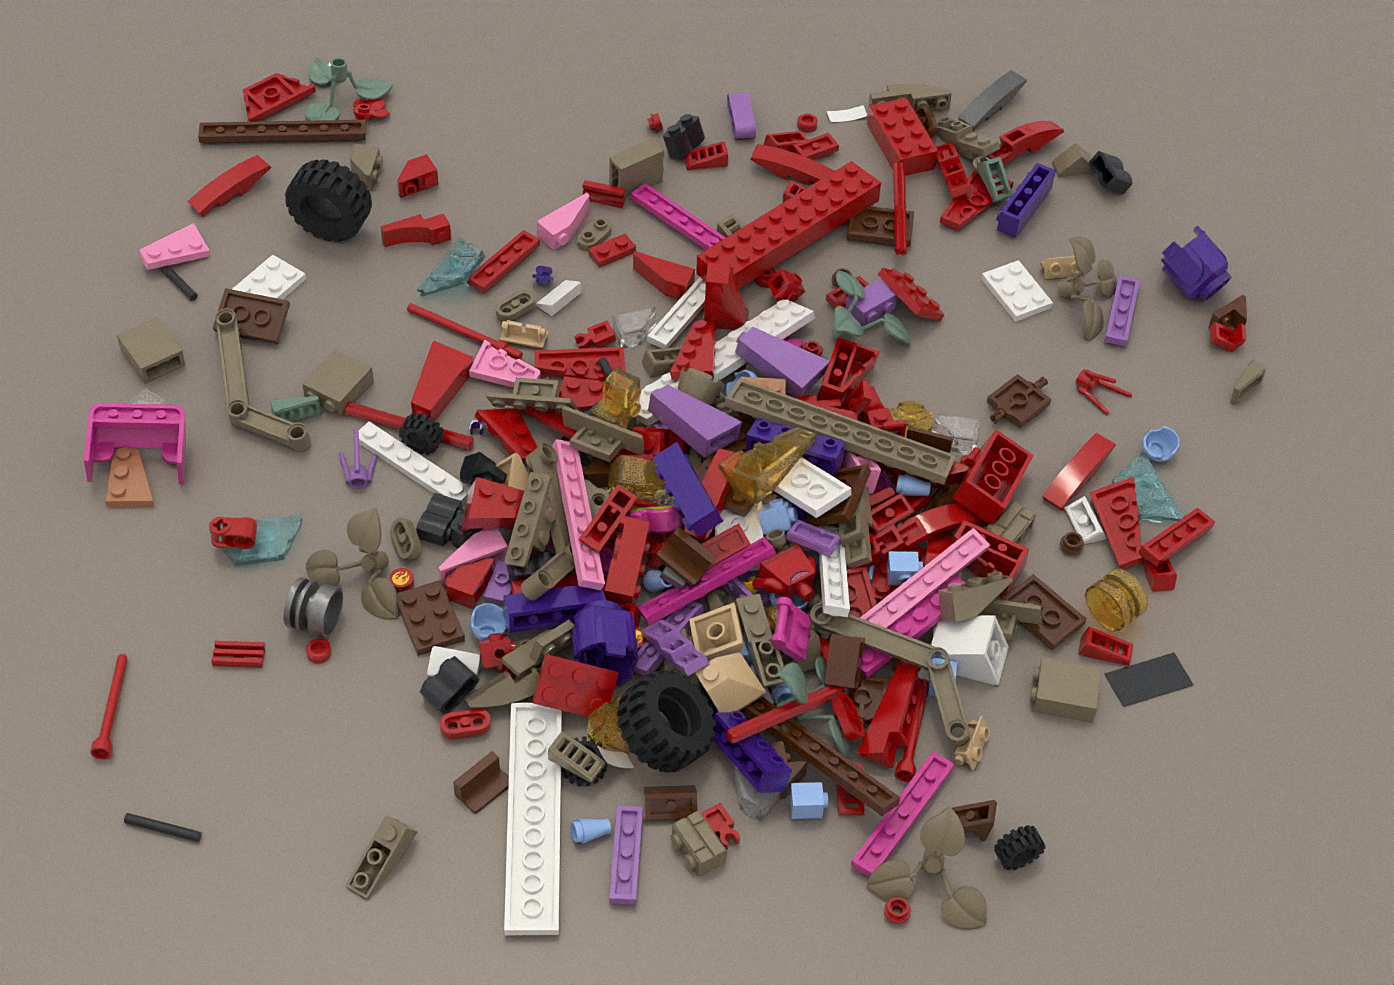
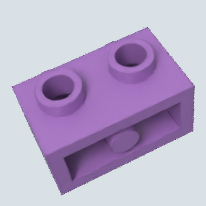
(877, 302)

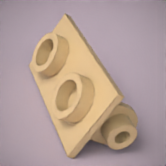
(1059, 267)
(529, 336)
(972, 751)

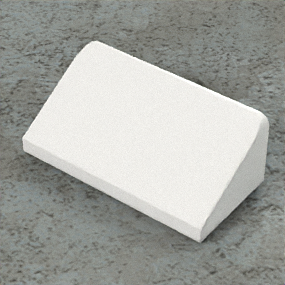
(559, 297)
(1085, 521)
(440, 654)

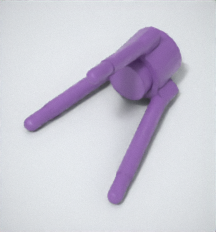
(357, 476)

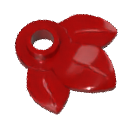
(367, 109)

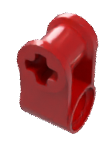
(235, 532)

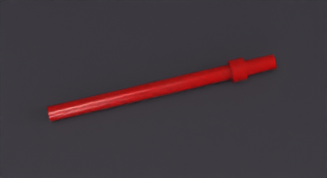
(463, 330)

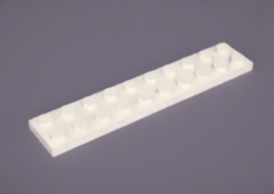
(777, 321)
(533, 823)

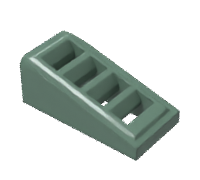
(999, 171)
(290, 408)

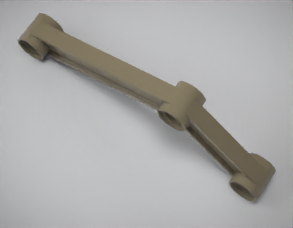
(238, 407)
(542, 461)
(912, 652)

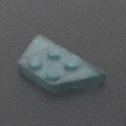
(453, 268)
(1152, 495)
(272, 541)

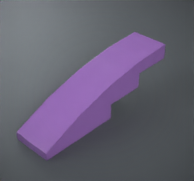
(674, 647)

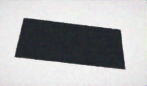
(1148, 679)

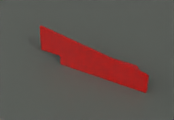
(894, 716)

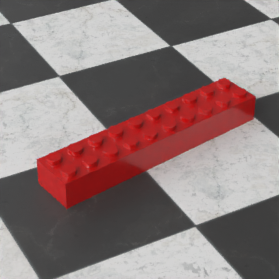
(793, 224)

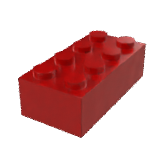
(902, 136)
(993, 477)

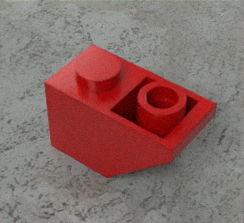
(417, 176)

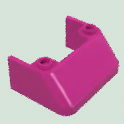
(135, 427)

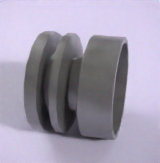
(313, 607)

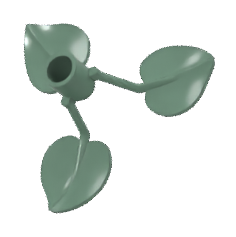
(336, 71)
(848, 326)
(796, 681)

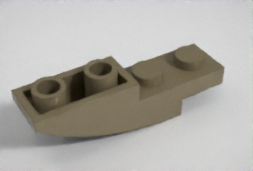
(917, 95)
(965, 141)
(855, 533)
(757, 638)

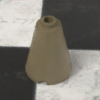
(699, 385)

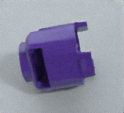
(1196, 268)
(606, 638)

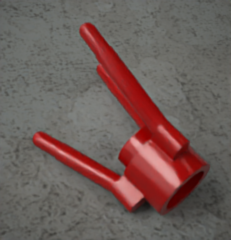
(1089, 380)

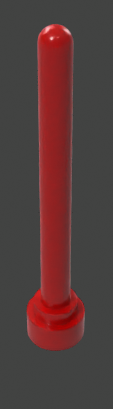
(102, 746)
(906, 769)

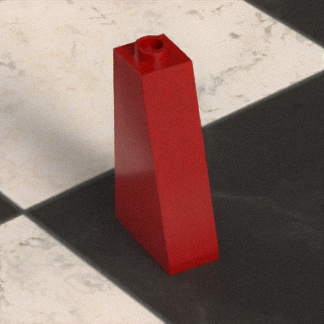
(440, 379)

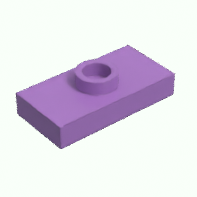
(813, 538)
(498, 584)

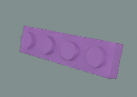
(1122, 311)
(648, 657)
(626, 855)

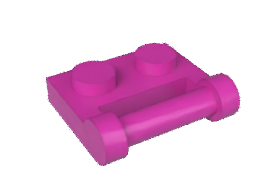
(791, 630)

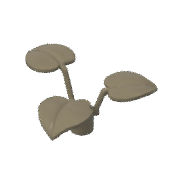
(1072, 287)
(365, 532)
(939, 836)

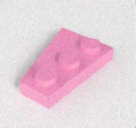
(175, 248)
(500, 368)

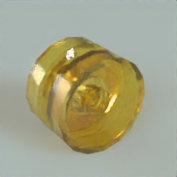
(1116, 599)

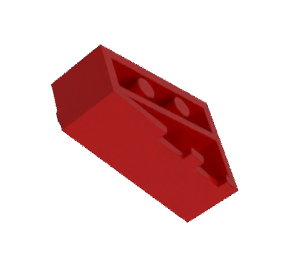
(722, 298)
(846, 369)
(491, 506)
(1001, 556)
(626, 561)

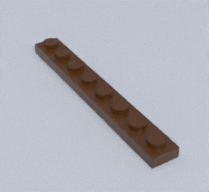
(282, 131)
(828, 760)

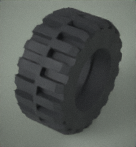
(347, 195)
(649, 734)

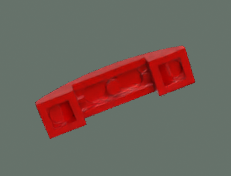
(947, 518)

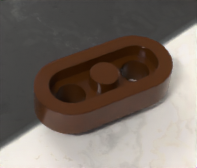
(927, 119)

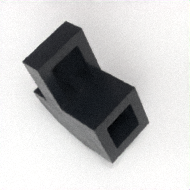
(480, 466)

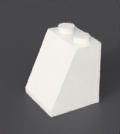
(975, 645)

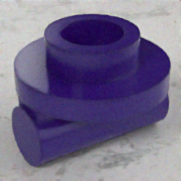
(543, 274)

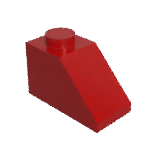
(469, 582)

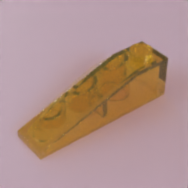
(762, 469)

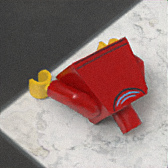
(786, 575)

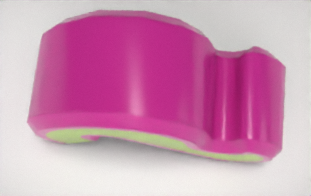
(661, 518)

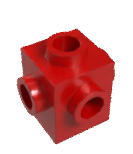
(786, 286)
(488, 649)

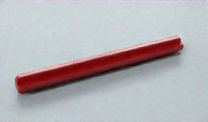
(900, 208)
(395, 421)
(782, 713)

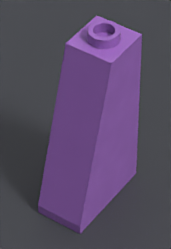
(781, 360)
(693, 420)

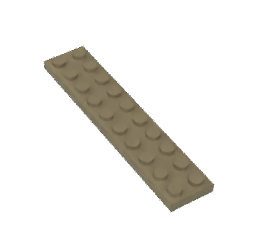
(858, 436)

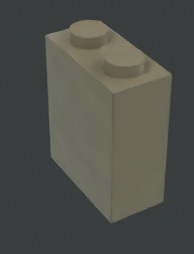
(637, 166)
(151, 350)
(338, 381)
(1066, 689)

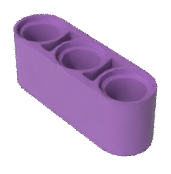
(741, 115)

